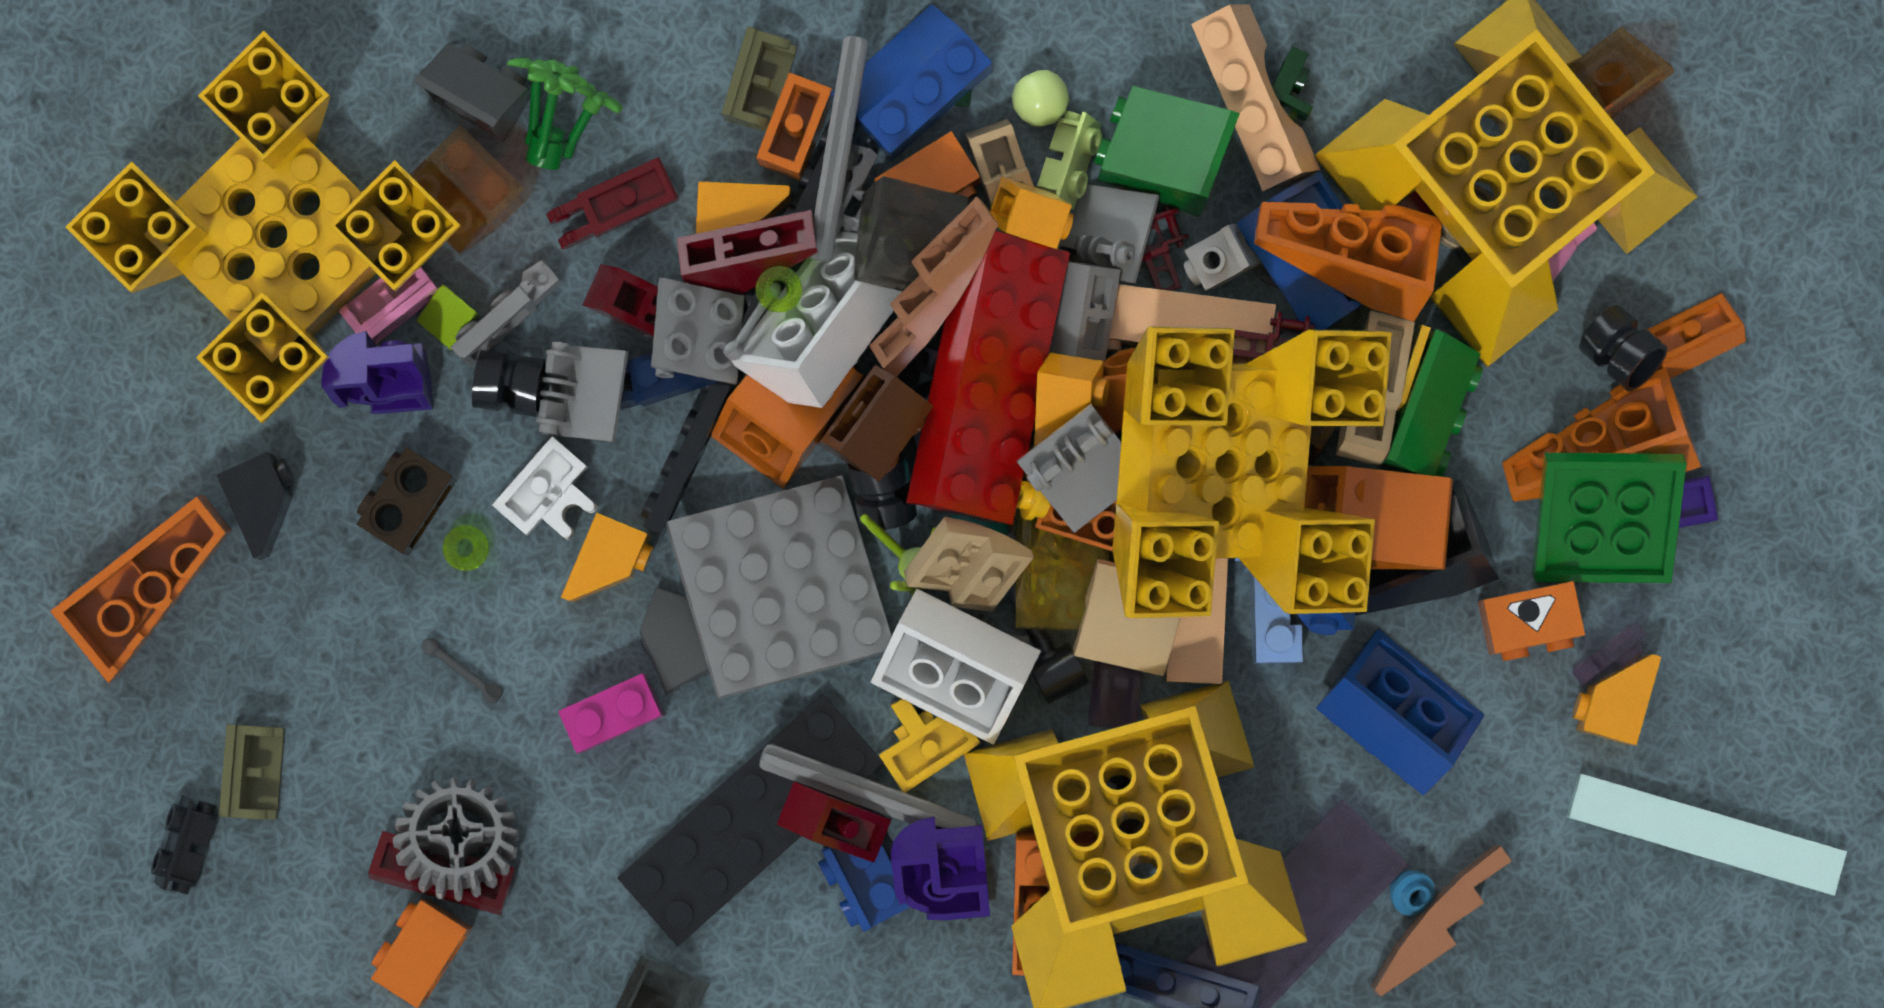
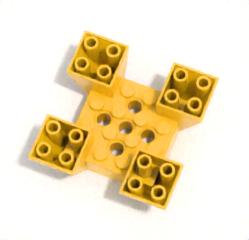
(1442, 155)
(274, 313)
(1222, 469)
(1092, 894)

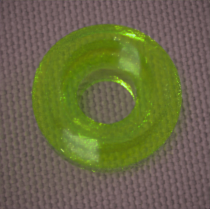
(792, 283)
(480, 548)

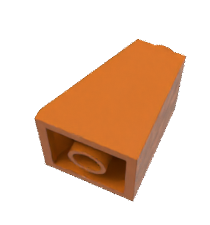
(774, 433)

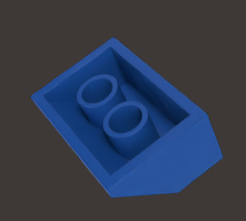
(917, 80)
(1302, 291)
(1401, 712)

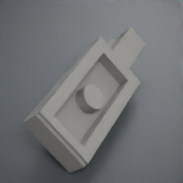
(506, 313)

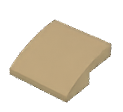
(968, 563)
(1118, 640)

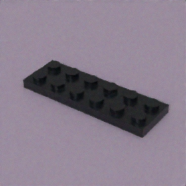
(735, 827)

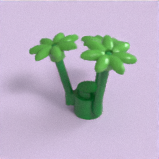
(545, 141)

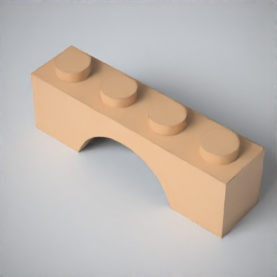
(1269, 136)

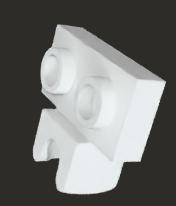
(545, 491)

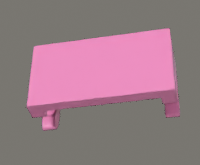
(383, 310)

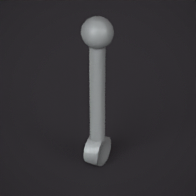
(734, 349)

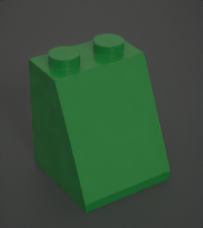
(1166, 147)

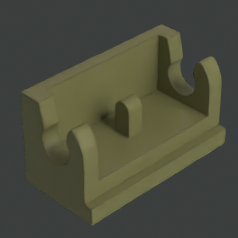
(758, 79)
(251, 772)

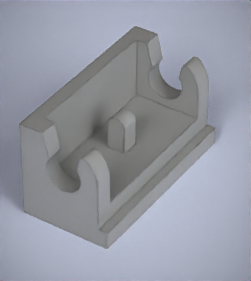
(1085, 311)

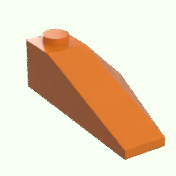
(1369, 255)
(1626, 423)

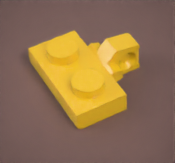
(923, 745)

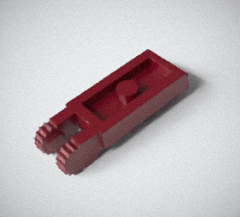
(616, 202)

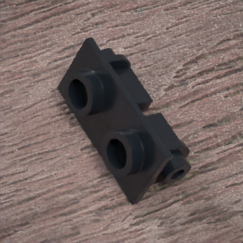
(185, 827)

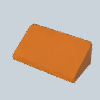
(1699, 334)

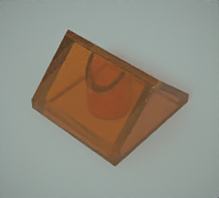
(1620, 71)

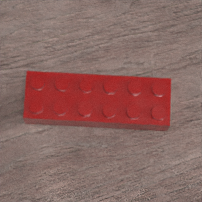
(989, 382)

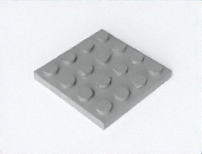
(779, 586)

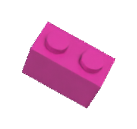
(611, 713)

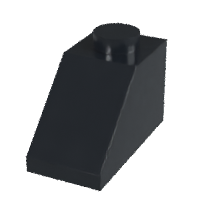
(259, 499)

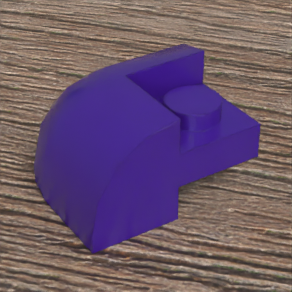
(384, 377)
(941, 870)

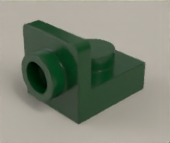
(1292, 78)

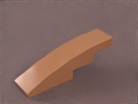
(944, 274)
(1427, 934)

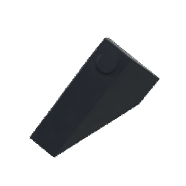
(1466, 568)

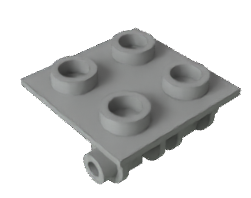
(1111, 229)
(694, 329)
(582, 392)
(1076, 468)

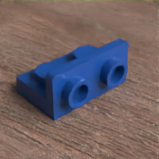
(865, 886)

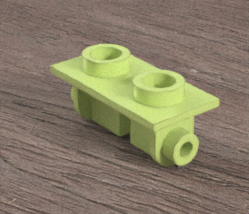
(1078, 140)

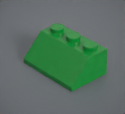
(1433, 407)

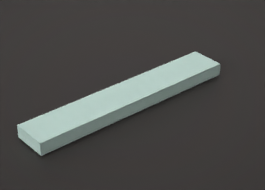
(1706, 834)

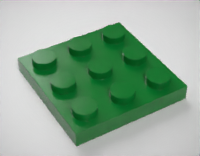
(1608, 517)

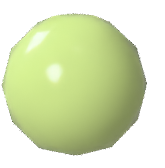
(1040, 98)

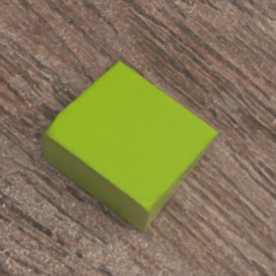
(446, 315)

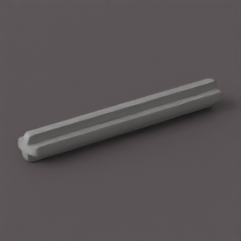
(838, 145)
(857, 789)

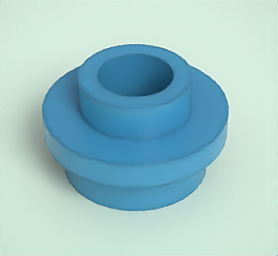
(1405, 885)

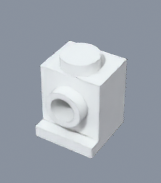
(1234, 256)

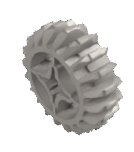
(437, 838)

